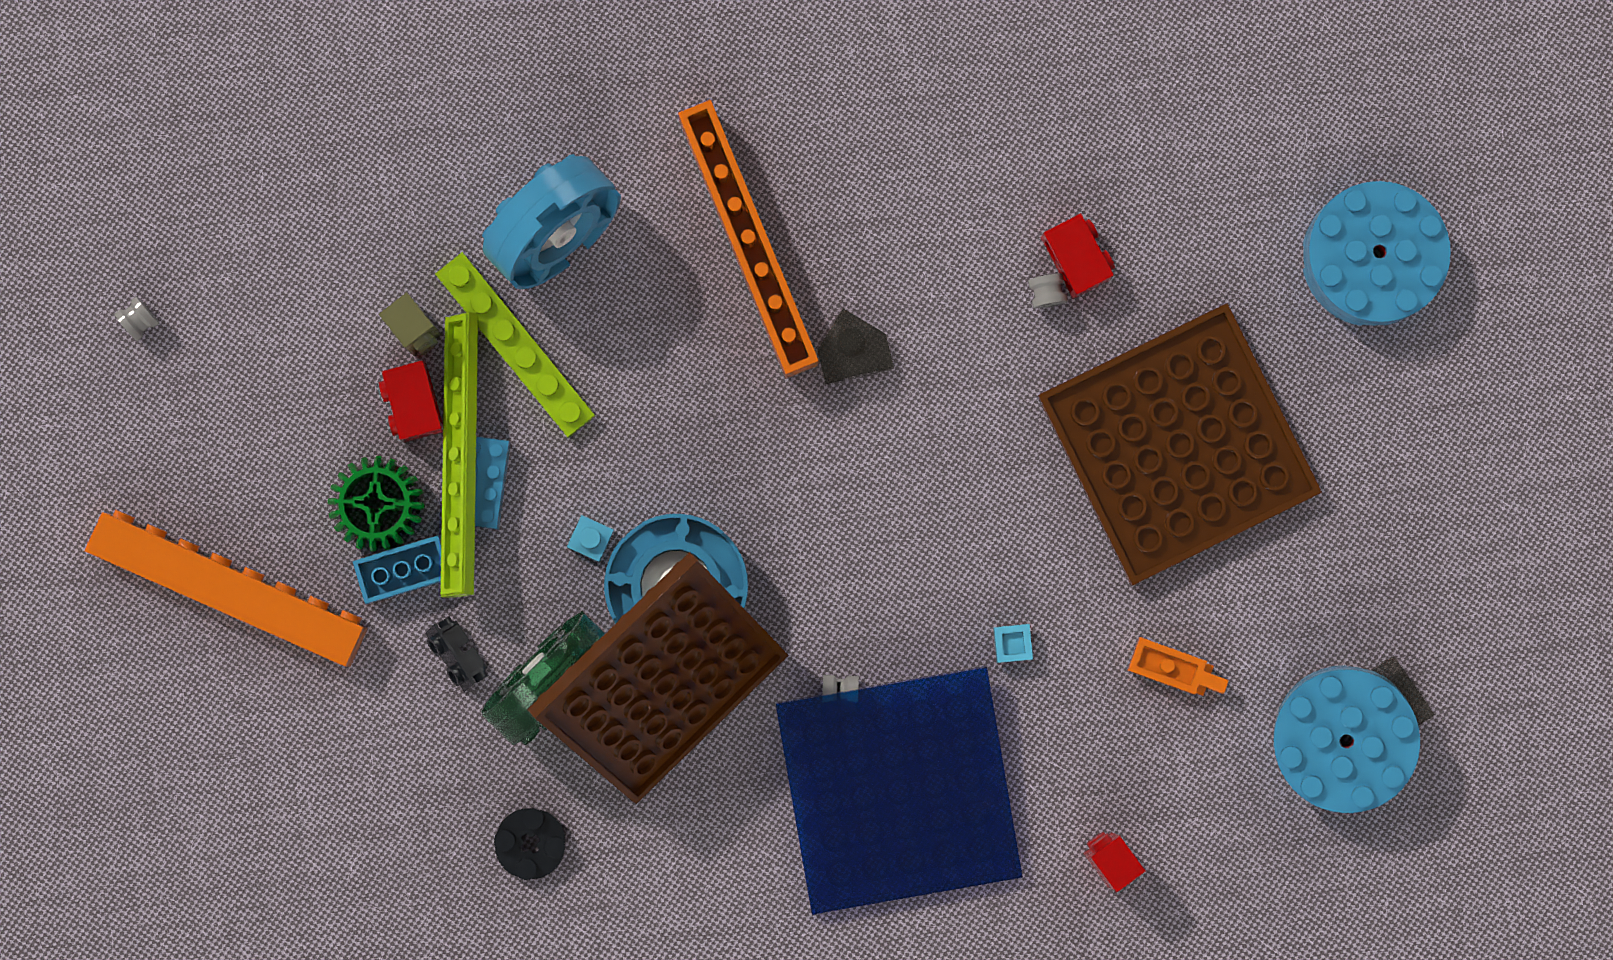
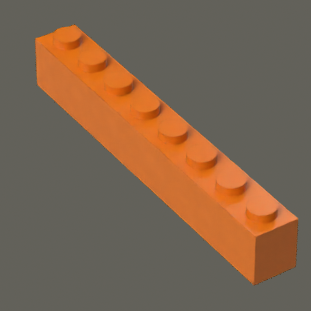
(748, 239)
(225, 588)

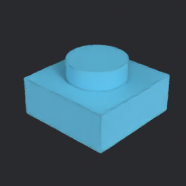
(590, 538)
(1013, 643)

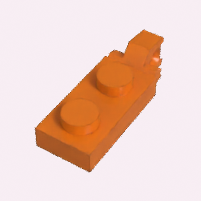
(1174, 668)

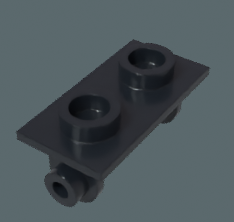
(447, 644)

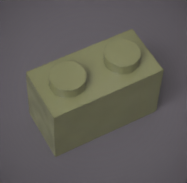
(410, 325)

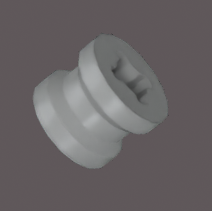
(1047, 291)
(136, 318)

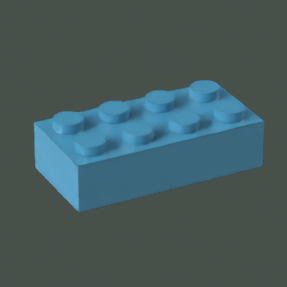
(491, 472)
(399, 570)

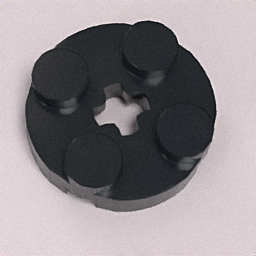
(509, 842)

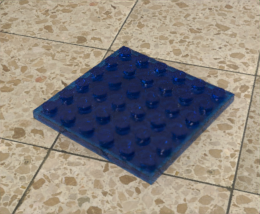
(899, 790)

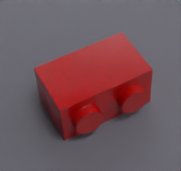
(1078, 255)
(411, 401)
(1113, 860)

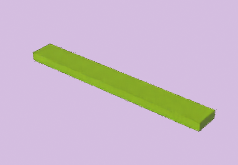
(459, 455)

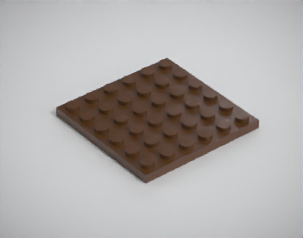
(1179, 444)
(659, 680)

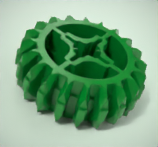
(376, 488)

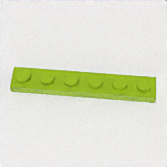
(515, 345)

